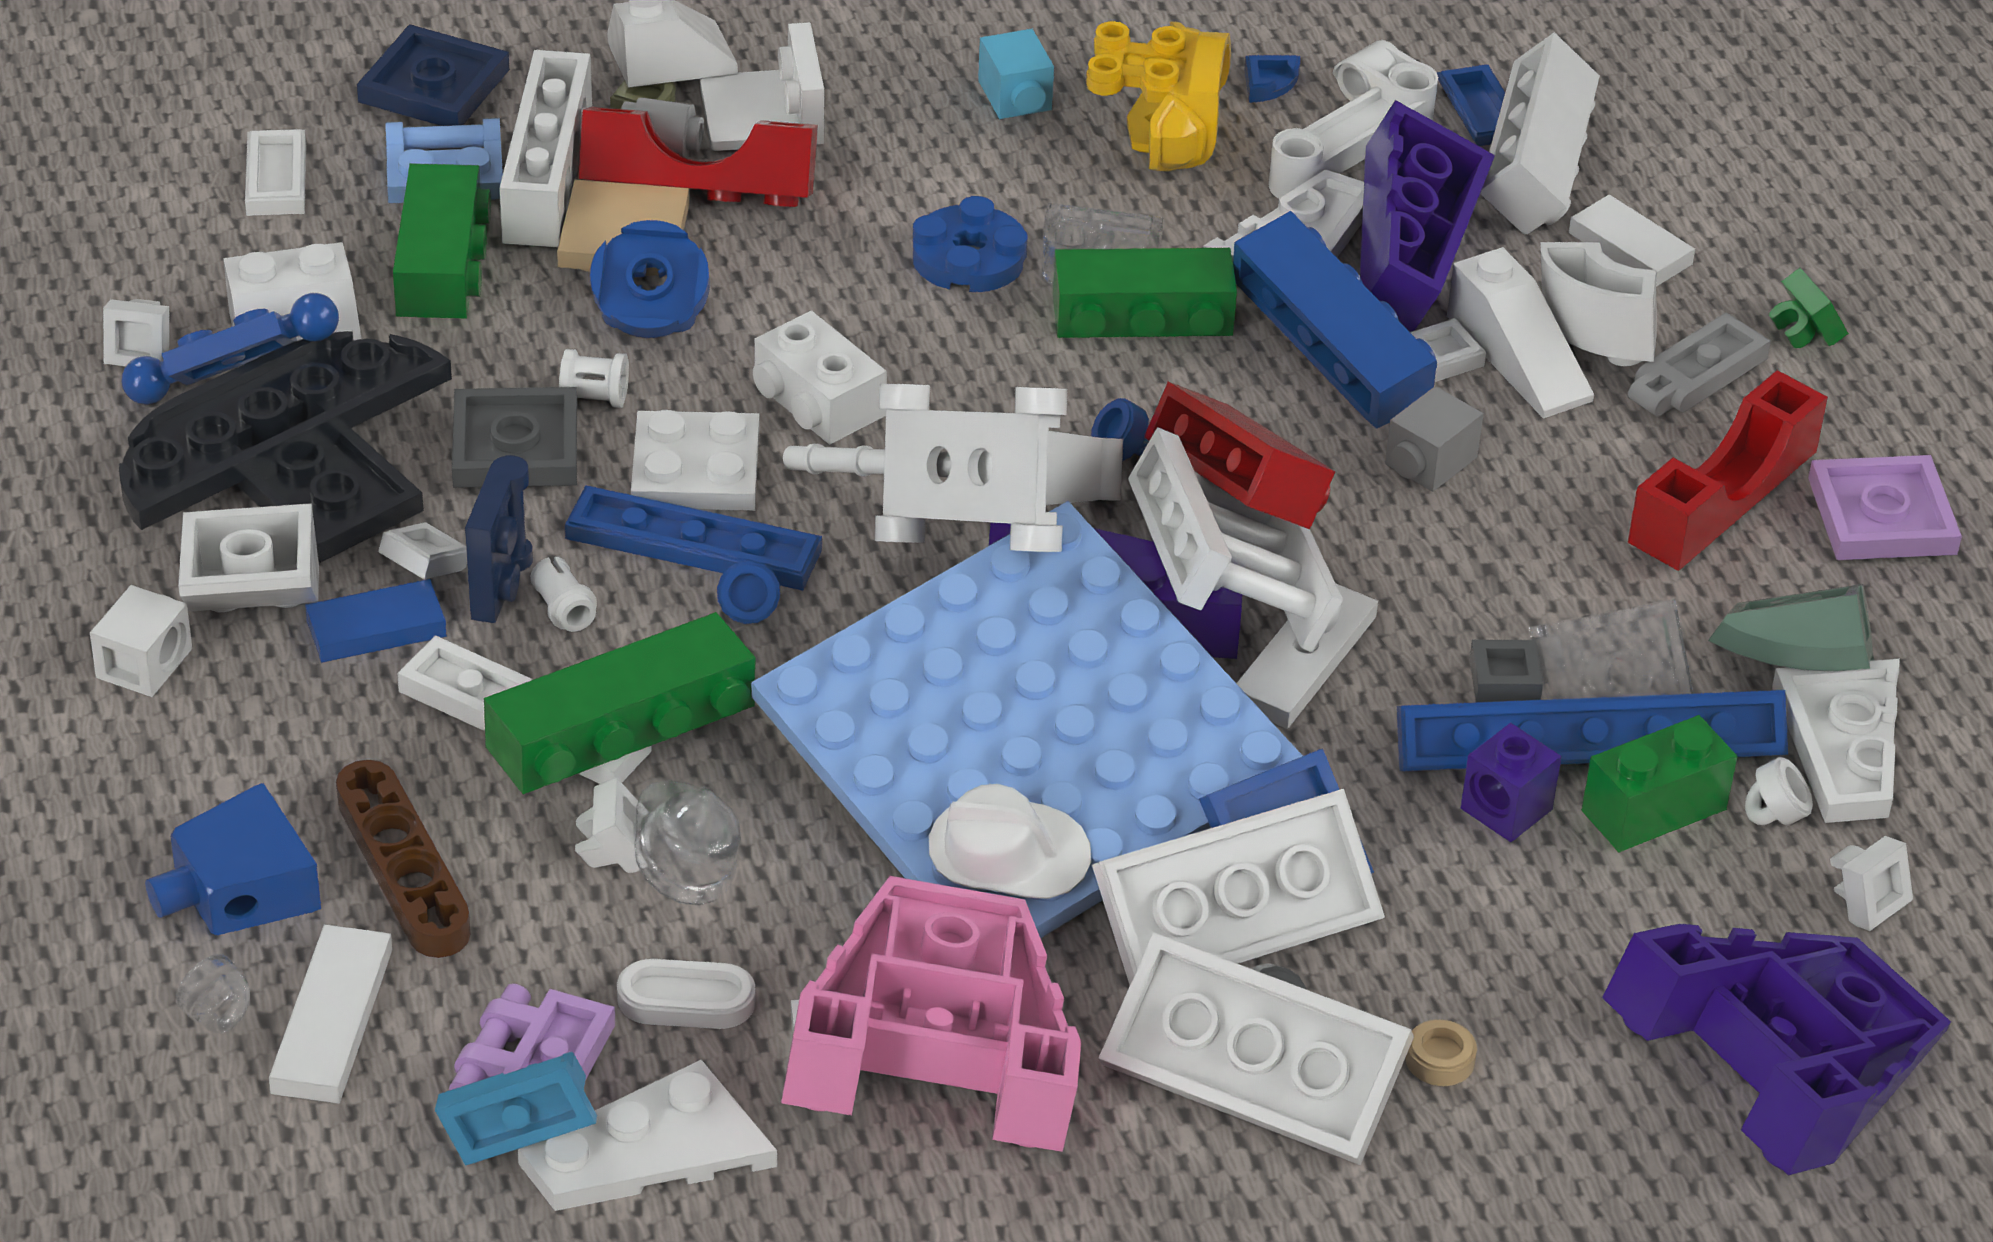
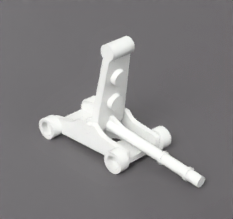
(994, 464)

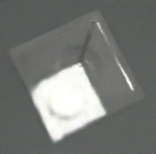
(1614, 653)

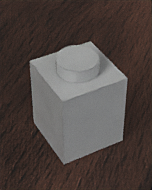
(1433, 438)

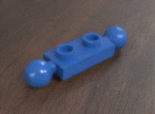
(209, 354)

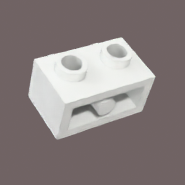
(819, 377)

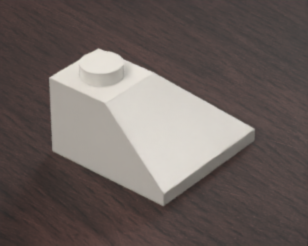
(666, 43)

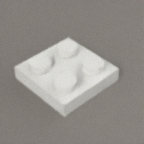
(697, 459)

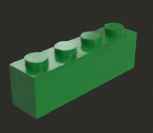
(619, 702)

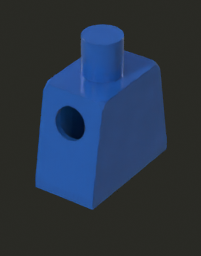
(238, 866)

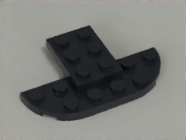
(287, 437)

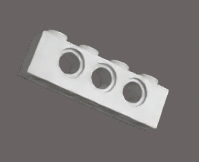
(545, 148)

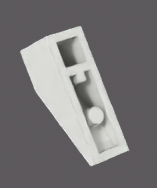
(1518, 331)

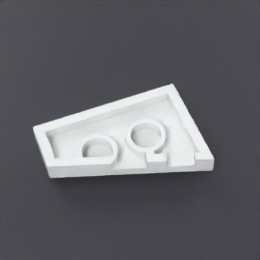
(1324, 202)
(1845, 736)

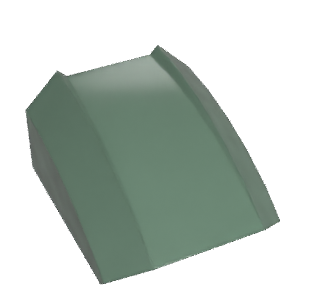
(1802, 630)

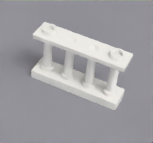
(1220, 542)

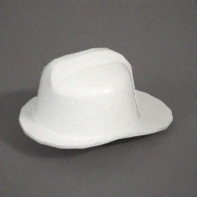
(1009, 844)

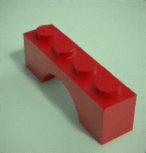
(771, 162)
(1688, 508)

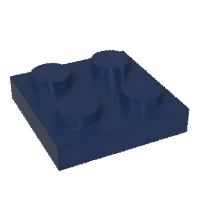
(433, 76)

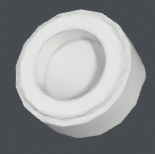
(1783, 792)

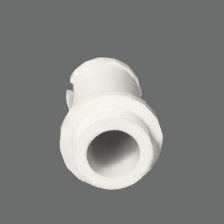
(569, 603)

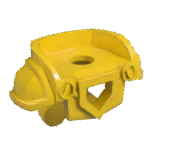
(1179, 86)

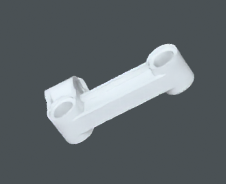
(1339, 140)

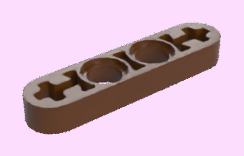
(410, 855)

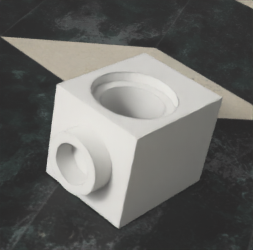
(141, 640)

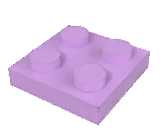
(1884, 507)

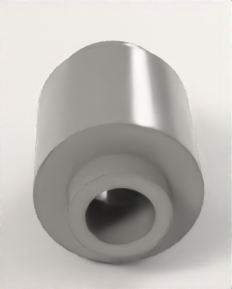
(673, 123)

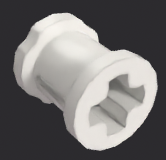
(614, 371)

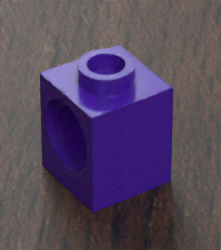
(1510, 782)

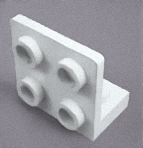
(782, 95)

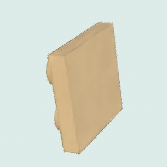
(602, 208)

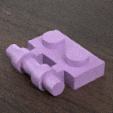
(555, 1028)

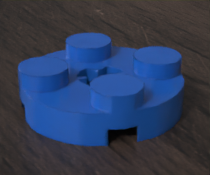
(943, 250)
(656, 311)

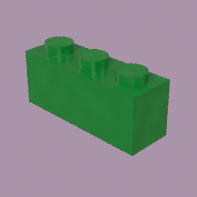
(440, 241)
(1144, 292)

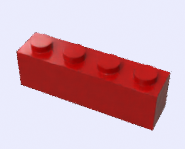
(1244, 456)

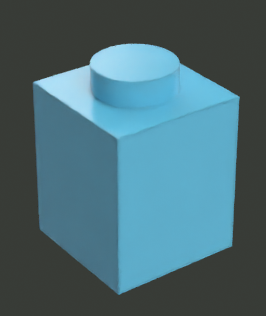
(1016, 73)

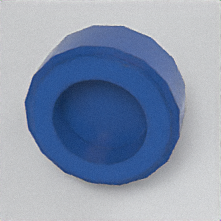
(1123, 421)
(748, 592)

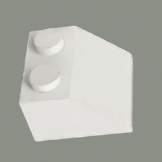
(282, 276)
(248, 558)

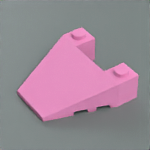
(942, 994)

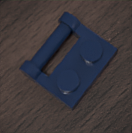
(497, 538)

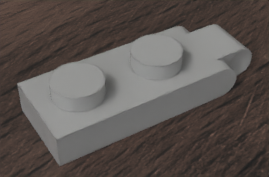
(1698, 366)

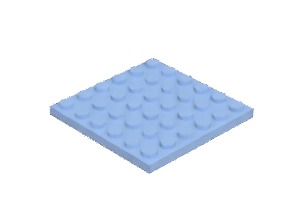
(1027, 679)

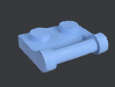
(468, 137)

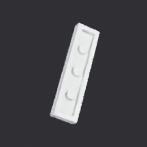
(460, 680)

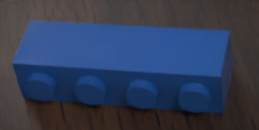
(1333, 318)

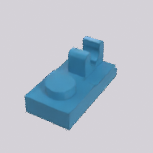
(516, 1108)

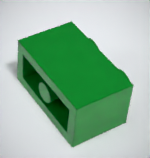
(1659, 783)

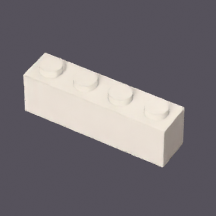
(1540, 134)

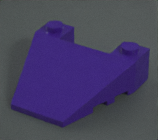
(1802, 1020)

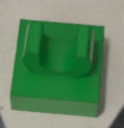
(1810, 310)

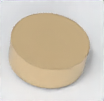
(1441, 1053)

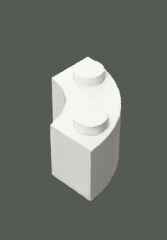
(1600, 301)

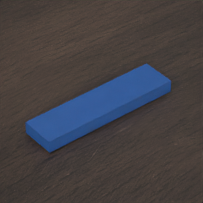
(690, 535)

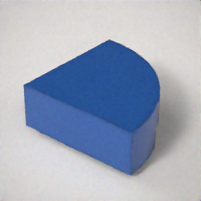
(1270, 73)

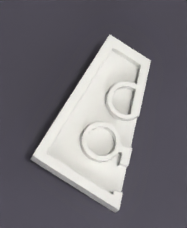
(649, 1137)

